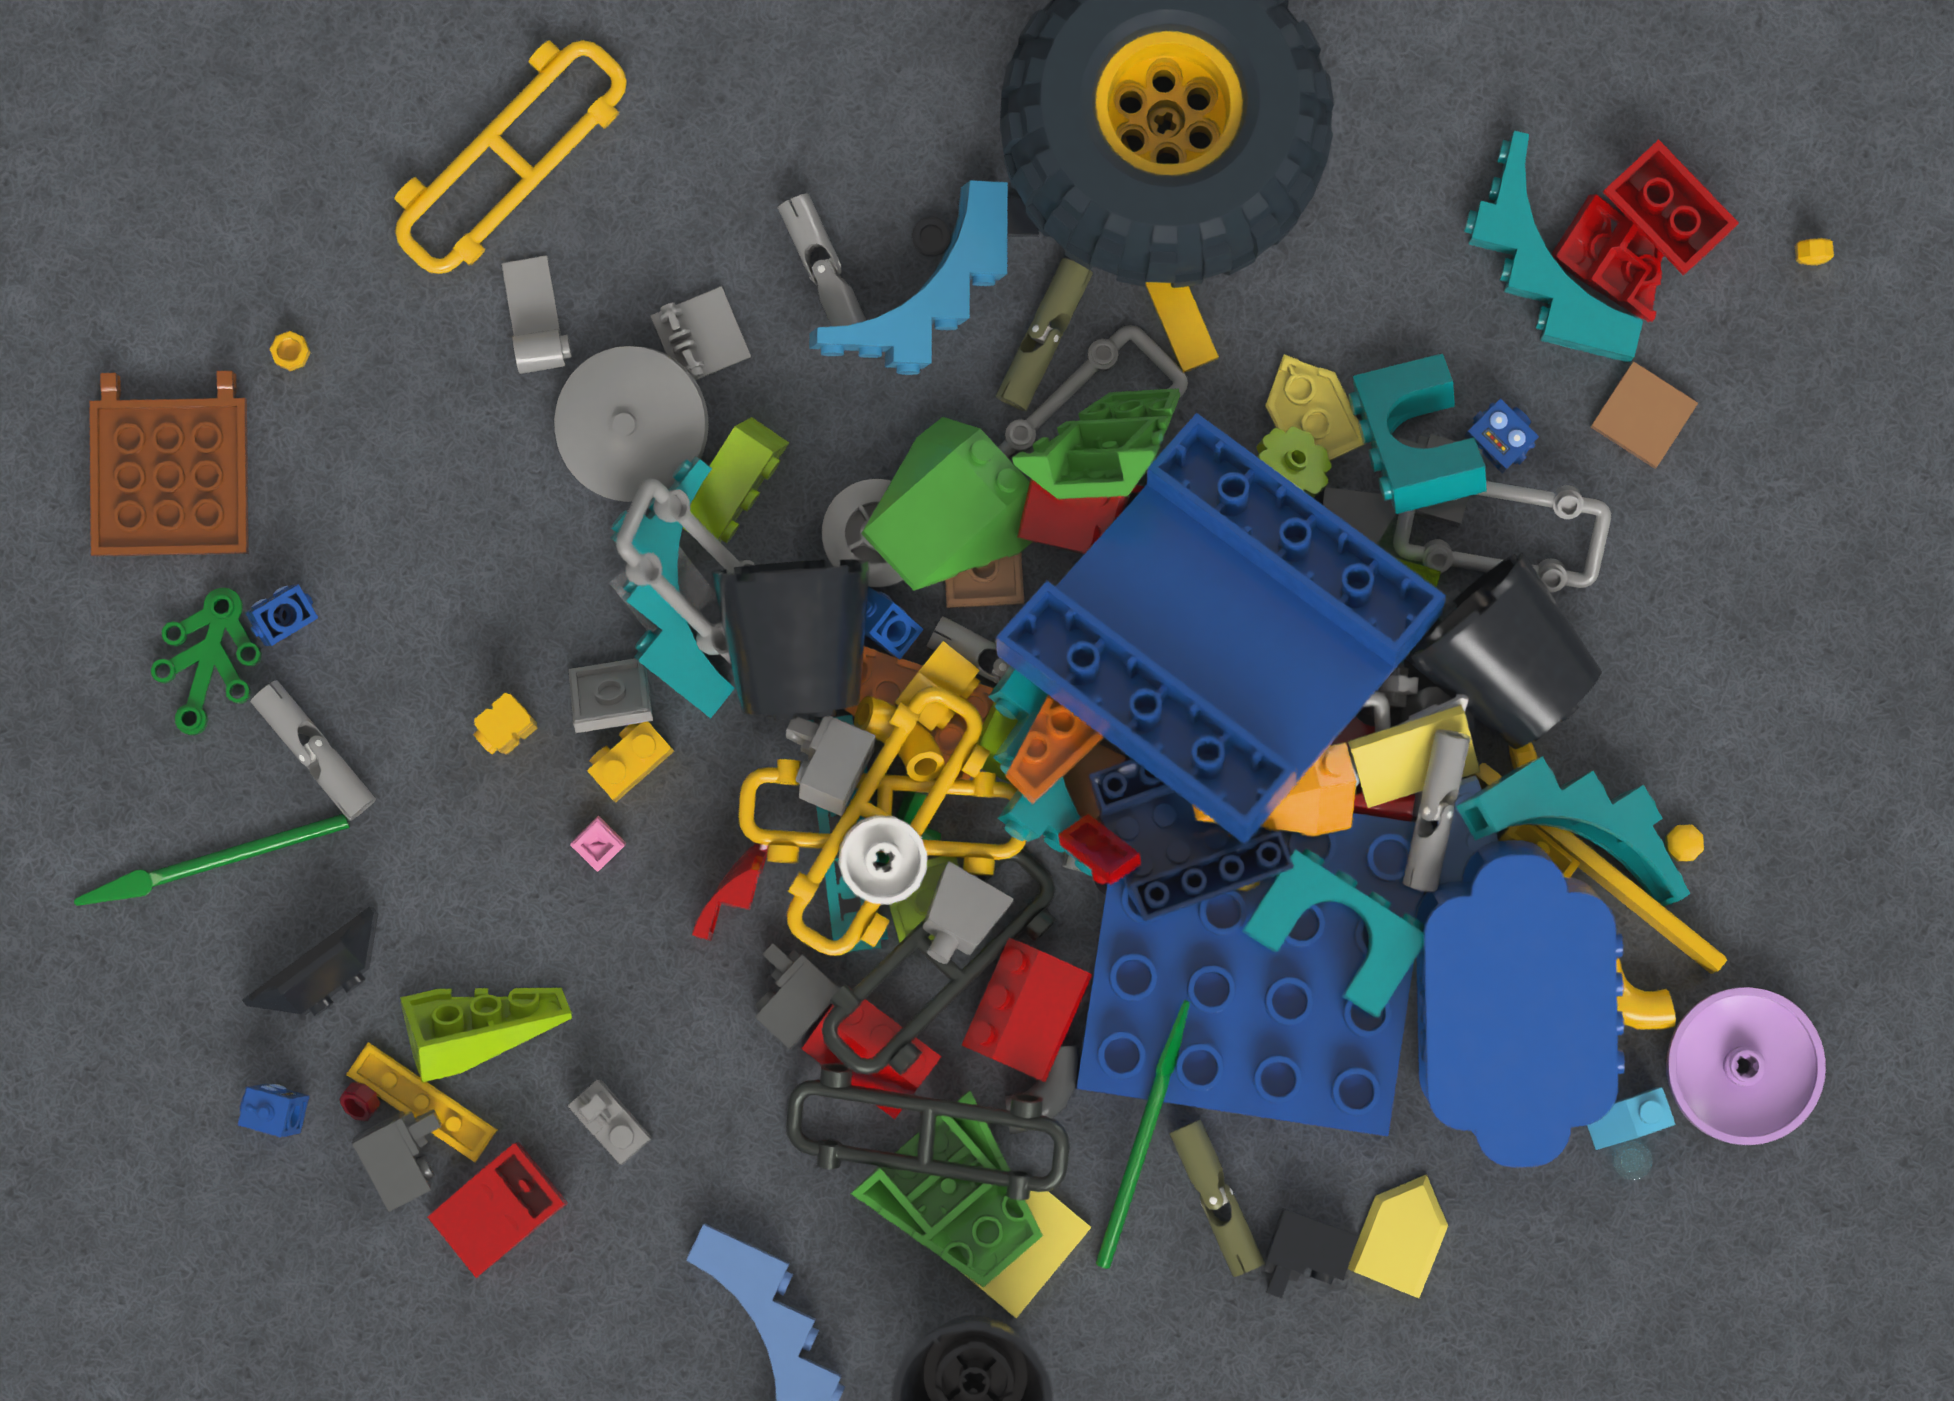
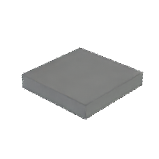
(610, 695)

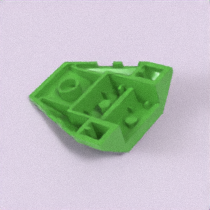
(949, 506)

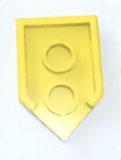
(1315, 404)
(1401, 1237)

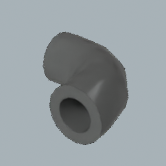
(1058, 1085)

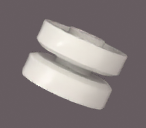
(887, 882)

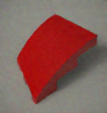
(1614, 263)
(734, 890)

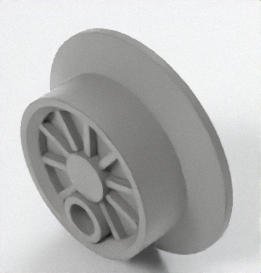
(843, 529)

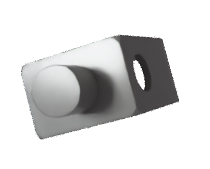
(962, 913)

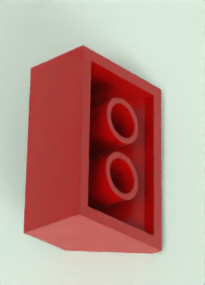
(1671, 207)
(1027, 1009)
(866, 1034)

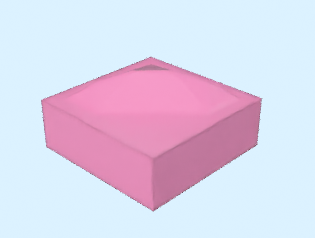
(598, 843)

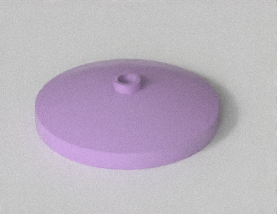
(1782, 1058)

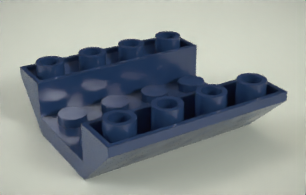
(1179, 855)

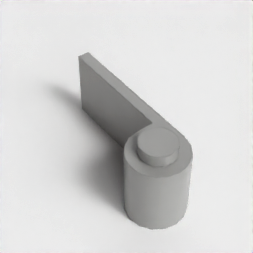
(534, 316)

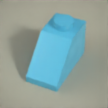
(1632, 1118)

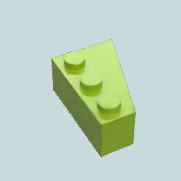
(736, 473)

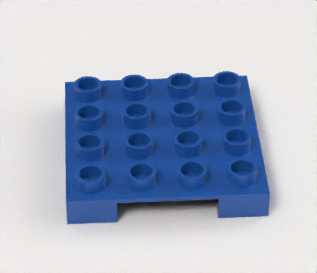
(1222, 628)
(1260, 1024)

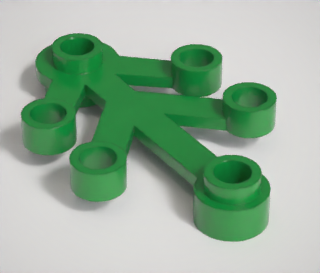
(208, 654)

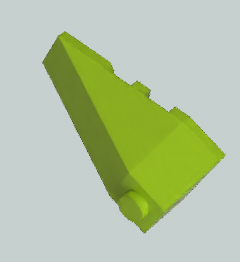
(462, 1032)

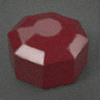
(359, 1101)

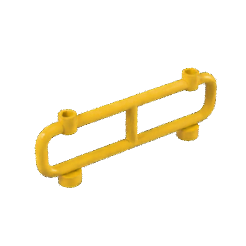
(550, 64)
(966, 757)
(784, 845)

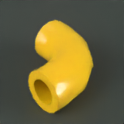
(919, 751)
(1645, 1008)

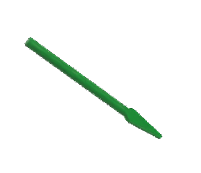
(141, 882)
(1142, 1140)

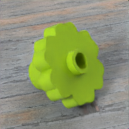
(1296, 458)

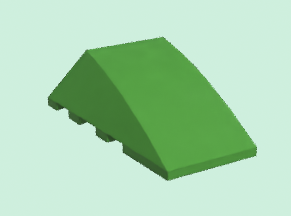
(1104, 449)
(955, 1218)

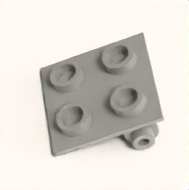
(701, 333)

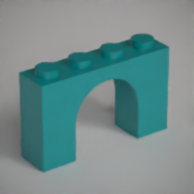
(1410, 474)
(1392, 939)

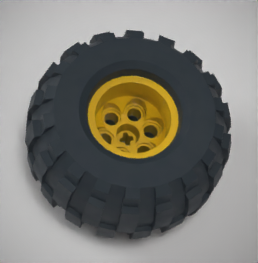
(1121, 206)

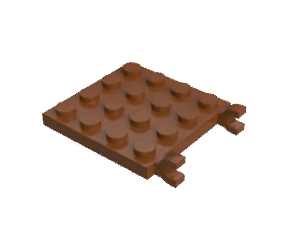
(168, 473)

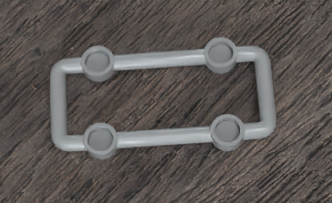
(1101, 356)
(1566, 503)
(647, 568)

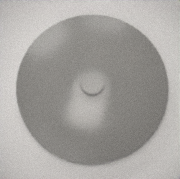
(629, 420)

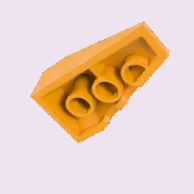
(1319, 801)

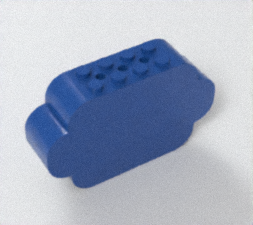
(1518, 1003)

